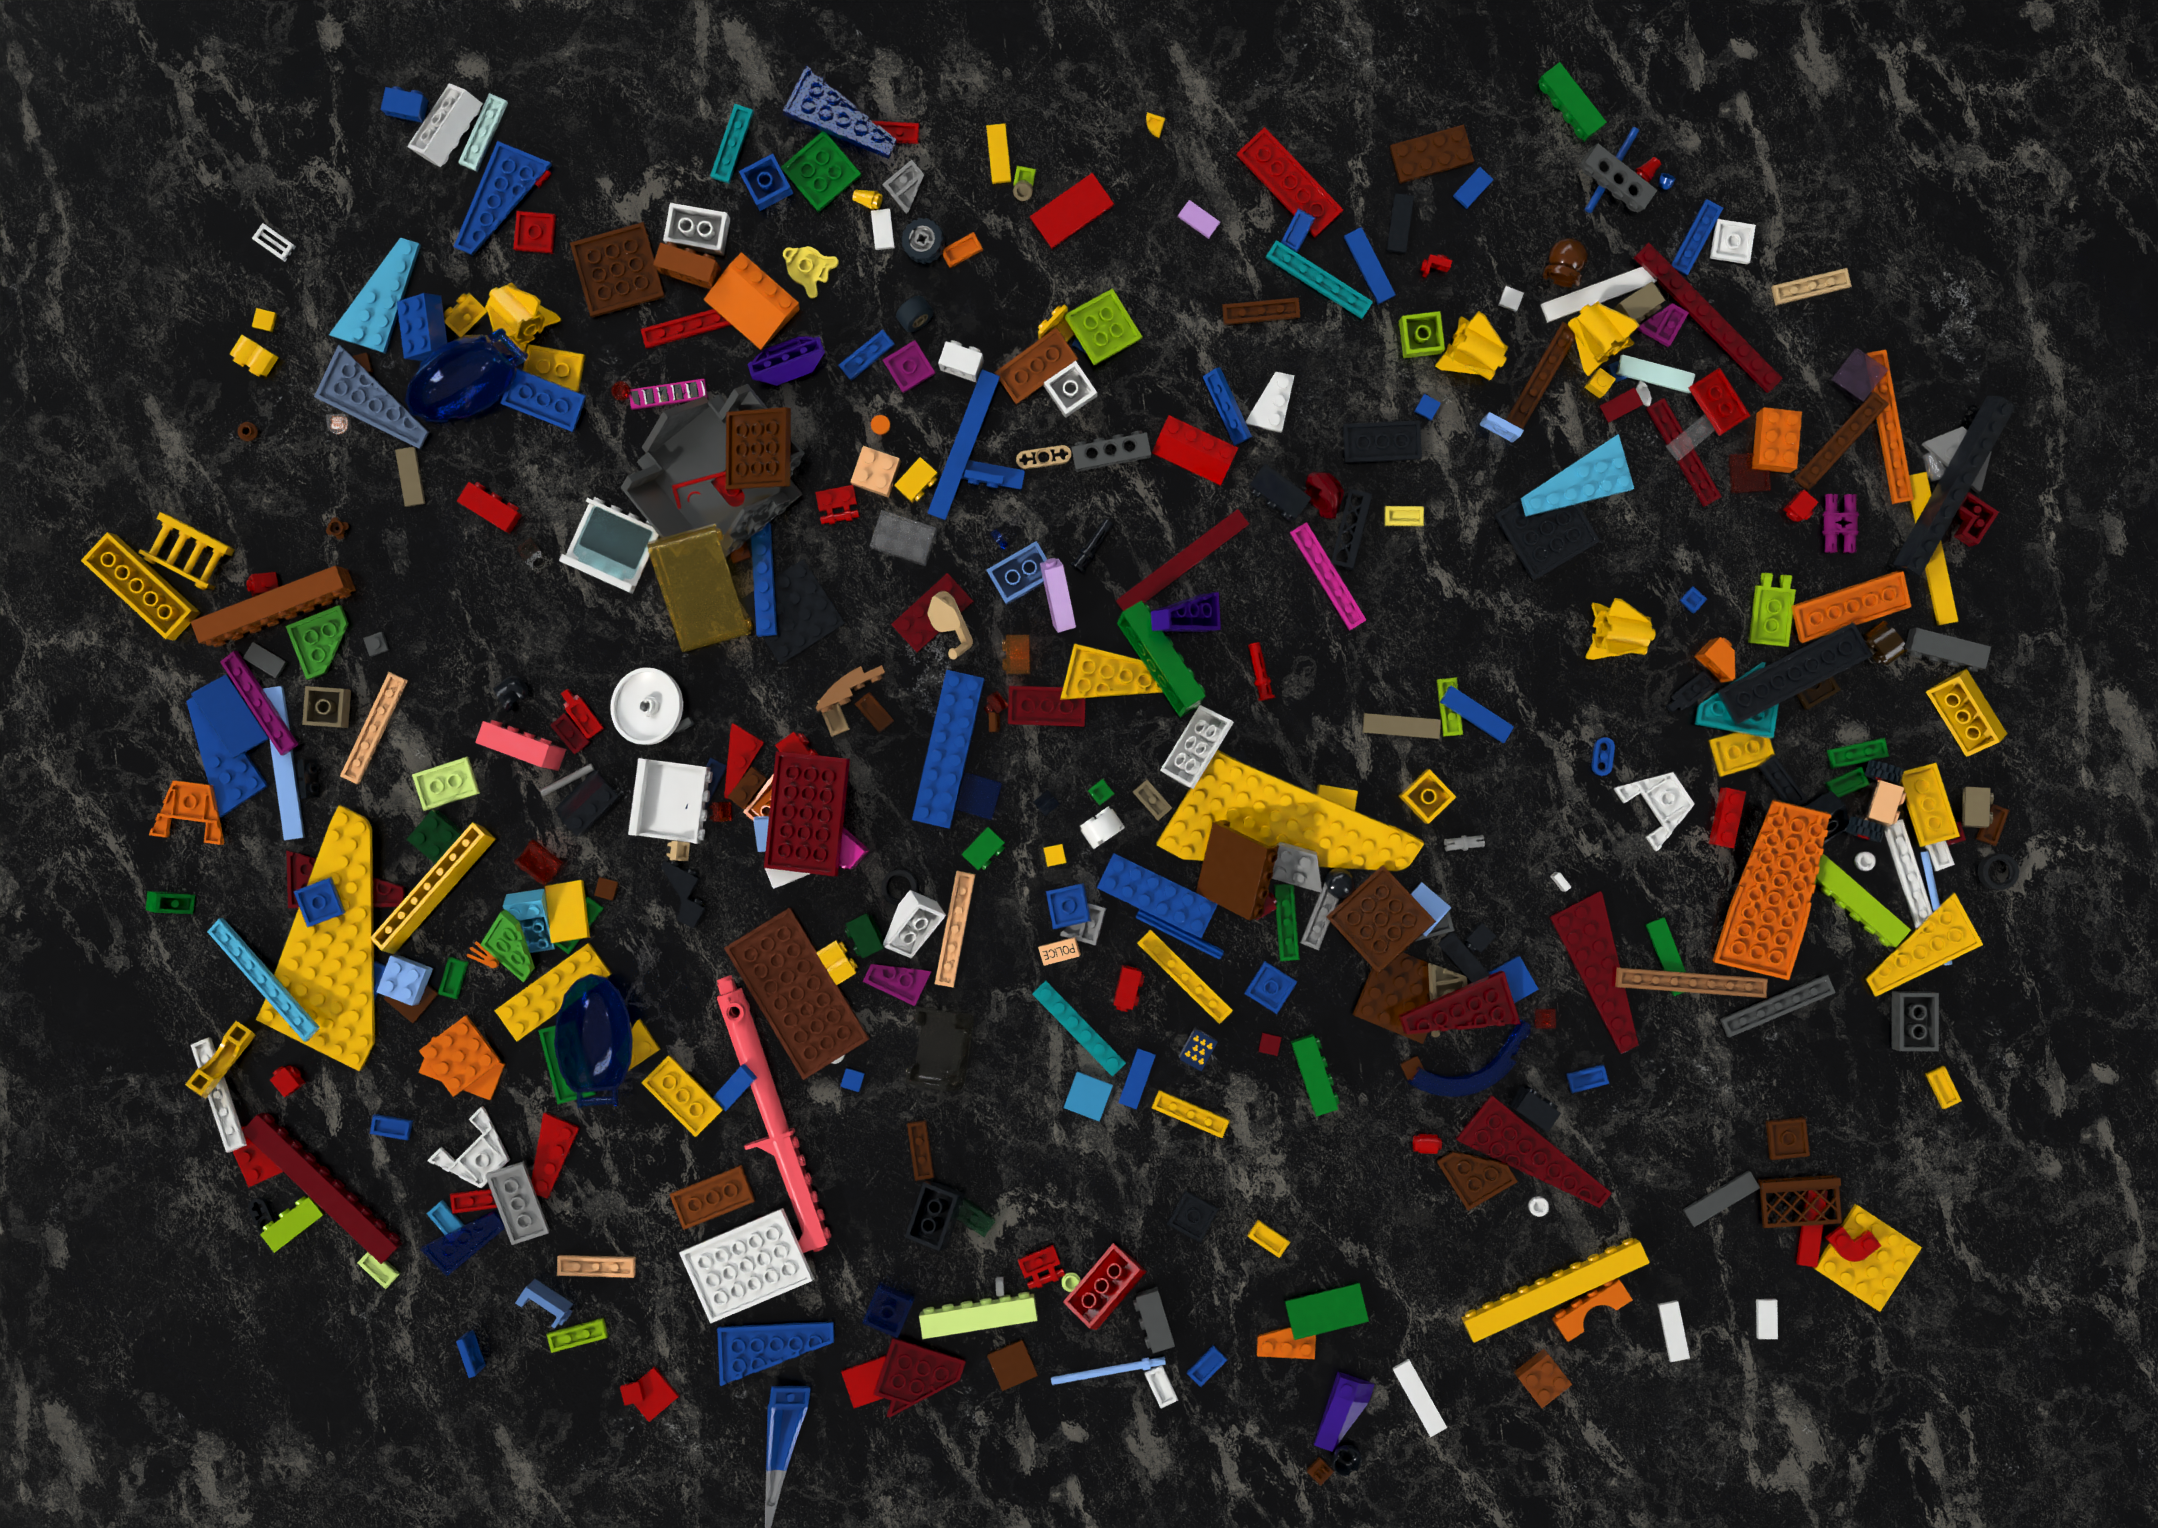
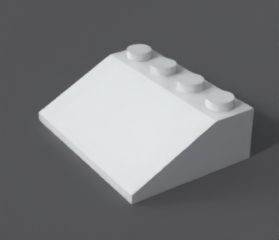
(1196, 746)

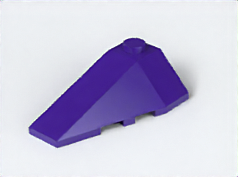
(1344, 1406)

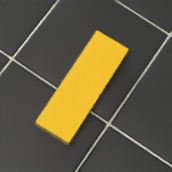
(998, 153)

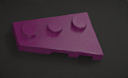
(898, 981)

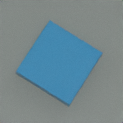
(1088, 1096)

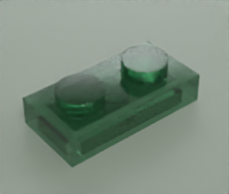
(975, 1218)

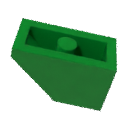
(170, 902)

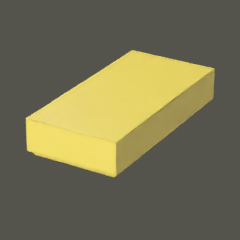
(1404, 515)

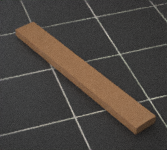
(1691, 982)

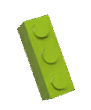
(291, 1223)

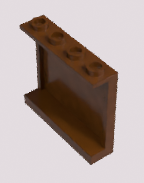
(1236, 871)

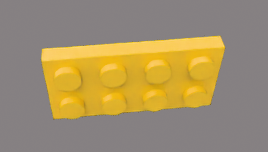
(1928, 805)
(682, 1095)

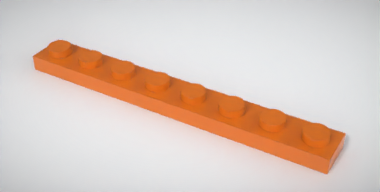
(1891, 436)

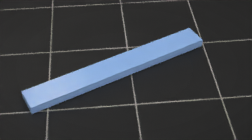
(286, 775)

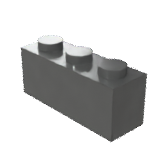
(1154, 1320)

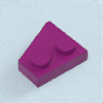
(1664, 324)

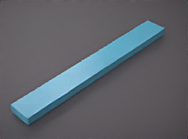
(263, 979)

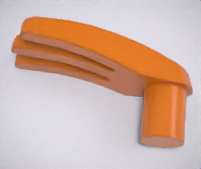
(489, 960)

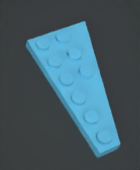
(375, 310)

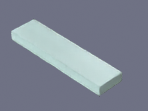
(483, 132)
(1655, 373)

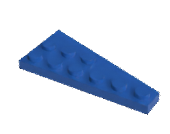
(232, 778)
(758, 1347)

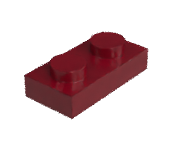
(570, 733)

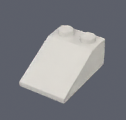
(913, 923)

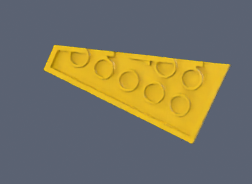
(1105, 674)
(1935, 942)

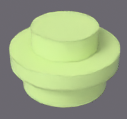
(1070, 1281)

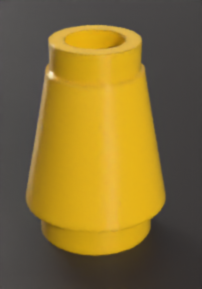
(868, 198)

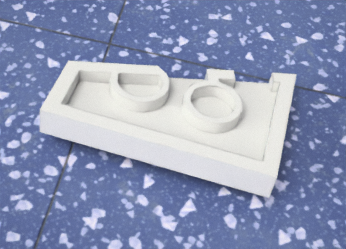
(1272, 405)

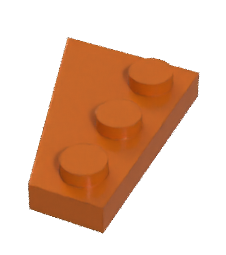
(1282, 1345)

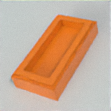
(962, 250)

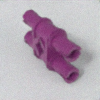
(1848, 517)

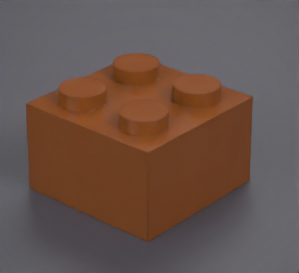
(1542, 1378)

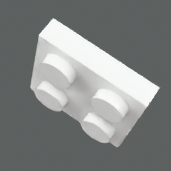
(1732, 241)

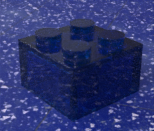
(888, 1310)

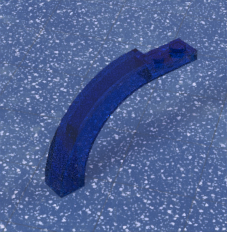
(1477, 1080)

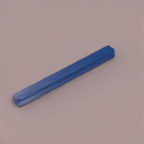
(1180, 934)

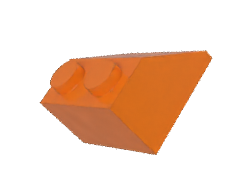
(1718, 658)

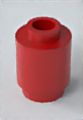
(1427, 1143)

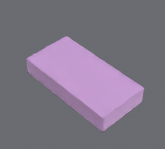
(1198, 219)

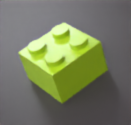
(1421, 334)

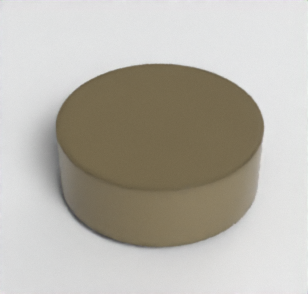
(1023, 190)

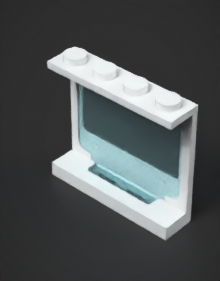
(610, 545)

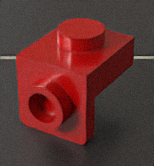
(1438, 262)
(262, 583)

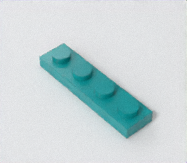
(732, 143)

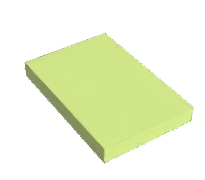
(445, 783)

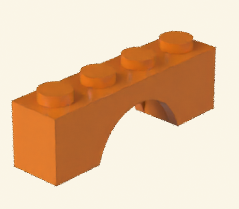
(1571, 1319)

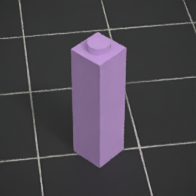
(1057, 594)

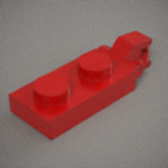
(581, 714)

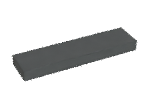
(1721, 1198)

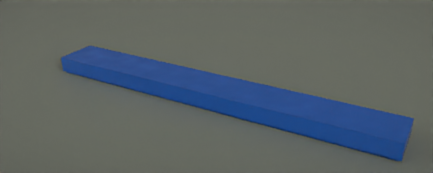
(963, 444)

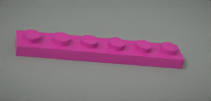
(1328, 576)

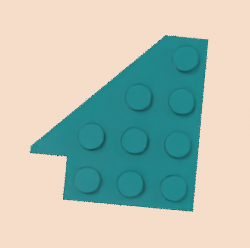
(1715, 715)

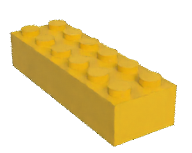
(140, 586)

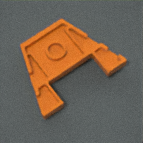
(192, 803)

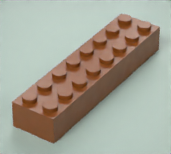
(273, 606)

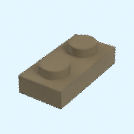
(1152, 800)

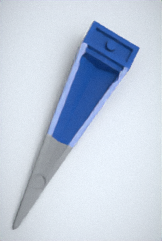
(784, 1420)

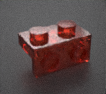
(538, 862)

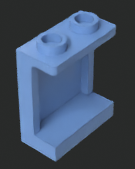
(548, 1300)

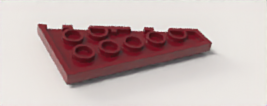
(300, 869)
(1472, 1006)

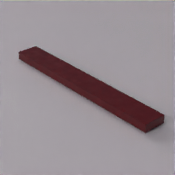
(1184, 560)

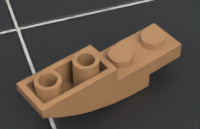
(840, 690)

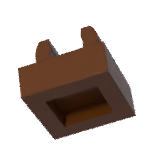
(1320, 1471)

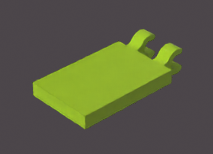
(1772, 612)

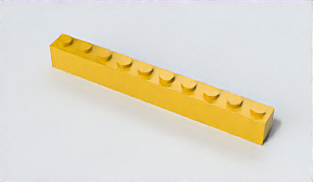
(1555, 1289)

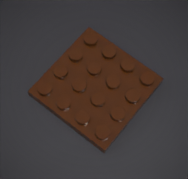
(617, 269)
(758, 448)
(1381, 919)
(1395, 991)

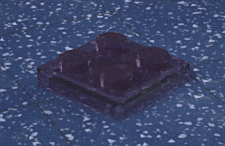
(1859, 374)

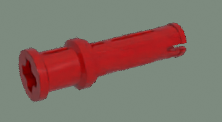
(1262, 680)

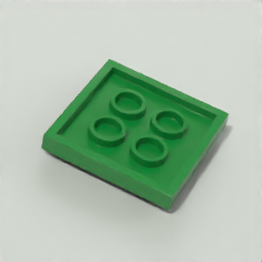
(821, 171)

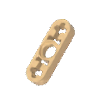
(1056, 449)

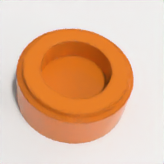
(880, 424)

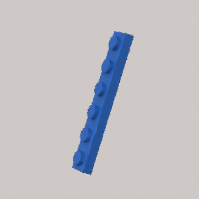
(764, 582)

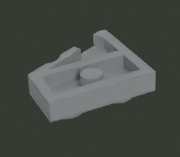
(904, 185)

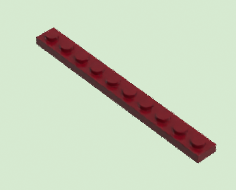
(1707, 317)

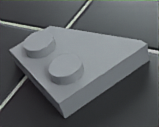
(1089, 931)

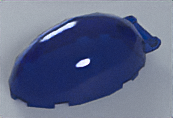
(463, 377)
(593, 1039)

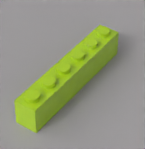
(1860, 903)

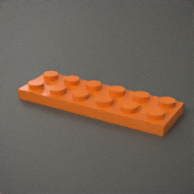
(1852, 604)

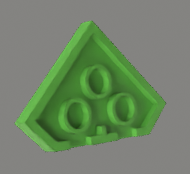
(318, 640)
(508, 945)

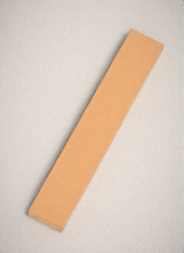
(373, 728)
(955, 929)

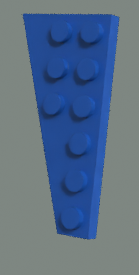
(503, 185)

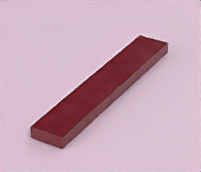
(1690, 463)

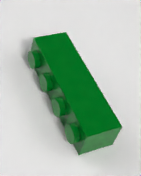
(1571, 102)
(1314, 1075)

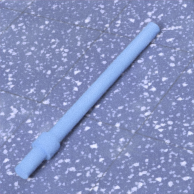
(1931, 884)
(1144, 1364)

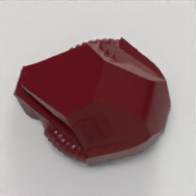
(1325, 493)

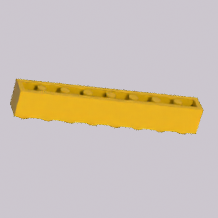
(432, 888)

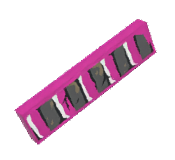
(667, 394)

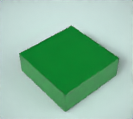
(1101, 792)

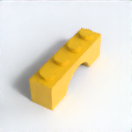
(210, 1074)

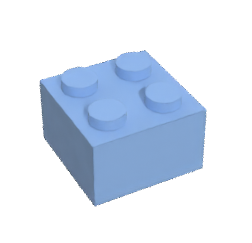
(404, 980)

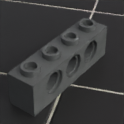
(1627, 178)
(1083, 462)

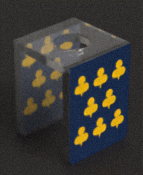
(1198, 1049)

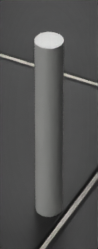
(567, 779)

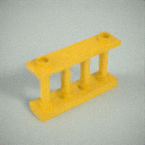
(185, 533)

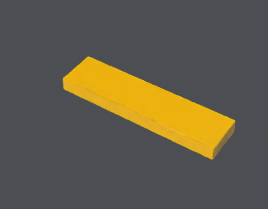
(1190, 1114)

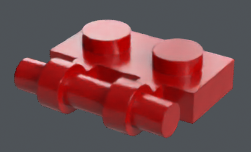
(834, 499)
(1038, 1262)

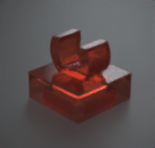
(996, 703)
(721, 811)
(1545, 1018)

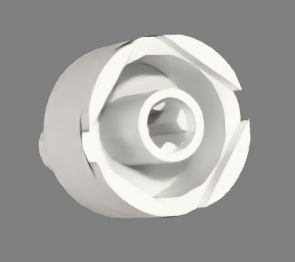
(1102, 828)

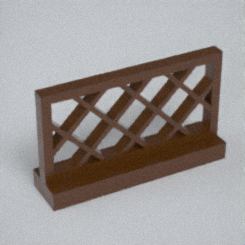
(1800, 1184)

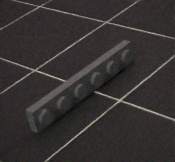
(1777, 1006)

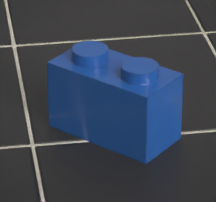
(404, 104)

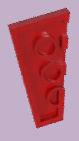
(552, 1150)

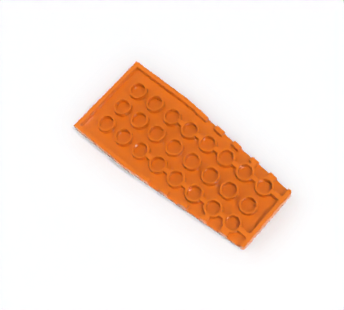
(1774, 892)

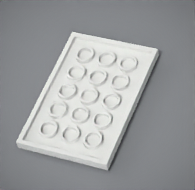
(746, 1265)

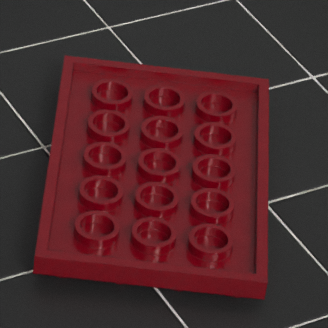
(806, 813)

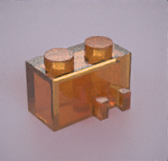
(1017, 654)

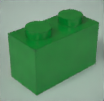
(983, 849)

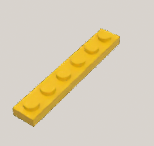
(1184, 976)

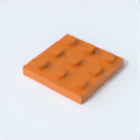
(460, 1055)

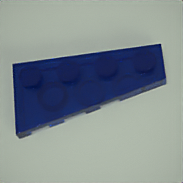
(459, 1245)

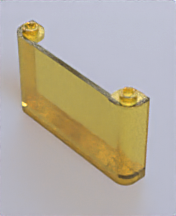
(698, 587)

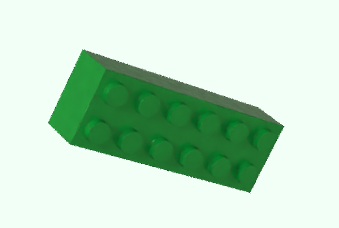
(1161, 659)

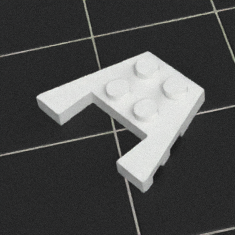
(1665, 798)
(480, 1158)

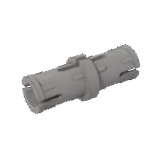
(1464, 843)

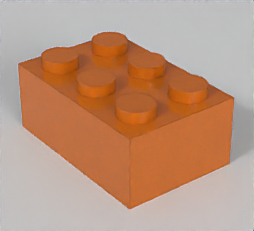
(1777, 440)

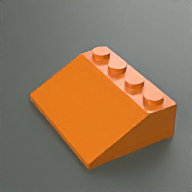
(751, 301)

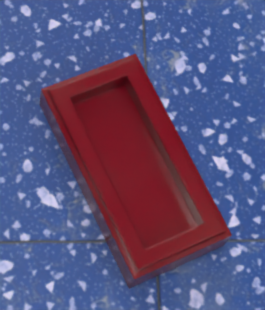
(1621, 405)

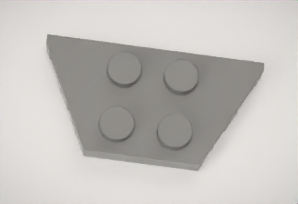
(1945, 448)
(1297, 867)

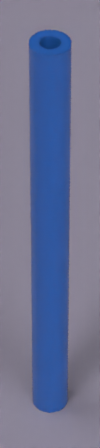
(1620, 155)

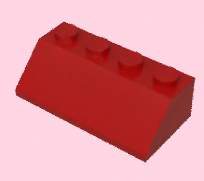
(1194, 450)
(1104, 1287)

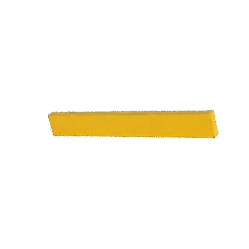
(1936, 568)

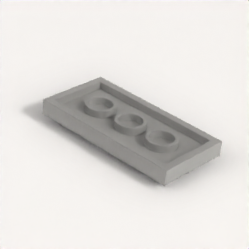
(517, 1203)

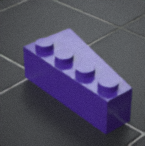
(1189, 615)

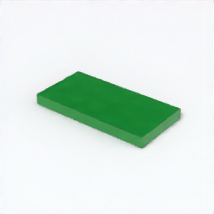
(561, 1089)
(1326, 1311)

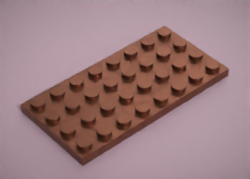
(796, 993)

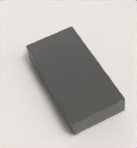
(265, 660)

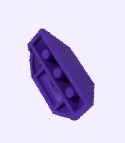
(787, 360)

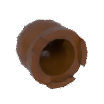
(1566, 261)

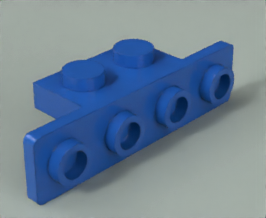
(993, 475)

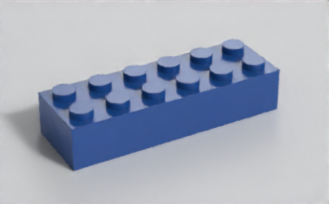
(1157, 895)

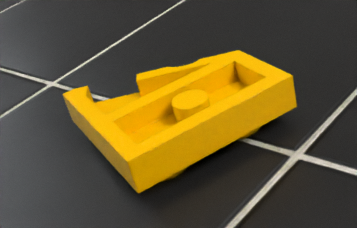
(643, 1044)

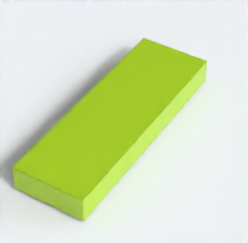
(1450, 720)
(577, 1335)

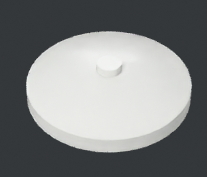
(646, 706)

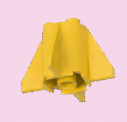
(518, 314)
(1600, 334)
(1474, 348)
(1619, 631)

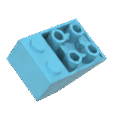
(532, 913)

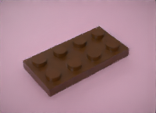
(1431, 154)

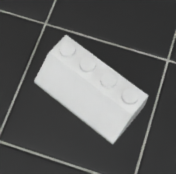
(445, 125)

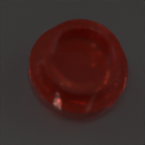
(620, 390)

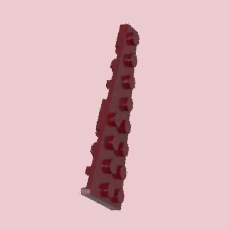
(1590, 944)
(1512, 1141)

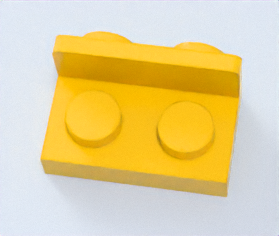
(464, 314)

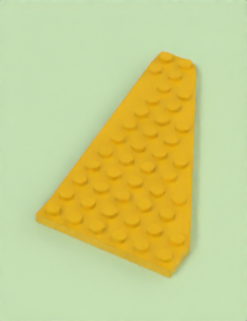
(1285, 813)
(333, 961)

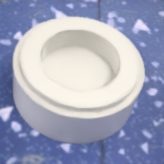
(1864, 861)
(1538, 1206)

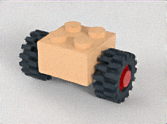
(1884, 802)

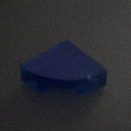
(999, 539)

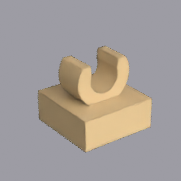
(679, 850)

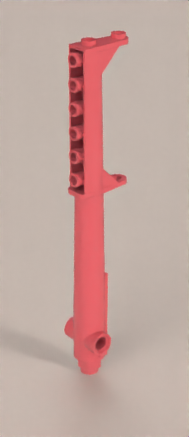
(780, 1140)

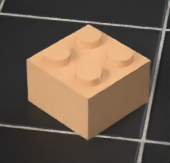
(875, 471)

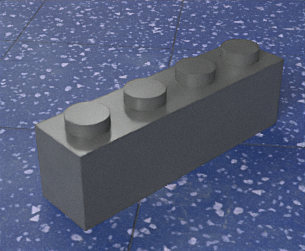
(1947, 649)

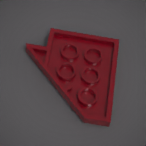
(914, 1373)

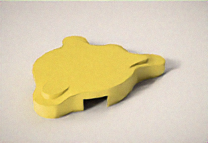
(808, 267)

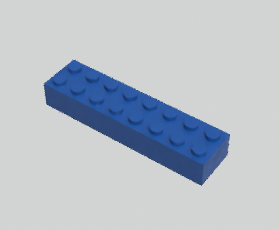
(948, 749)

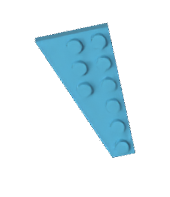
(1590, 478)

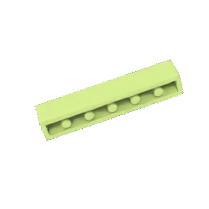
(978, 1316)

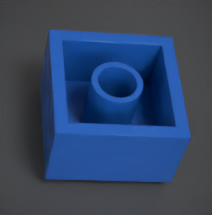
(766, 182)

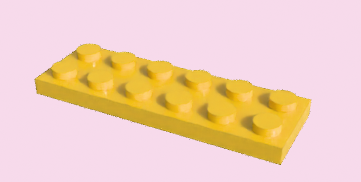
(546, 994)

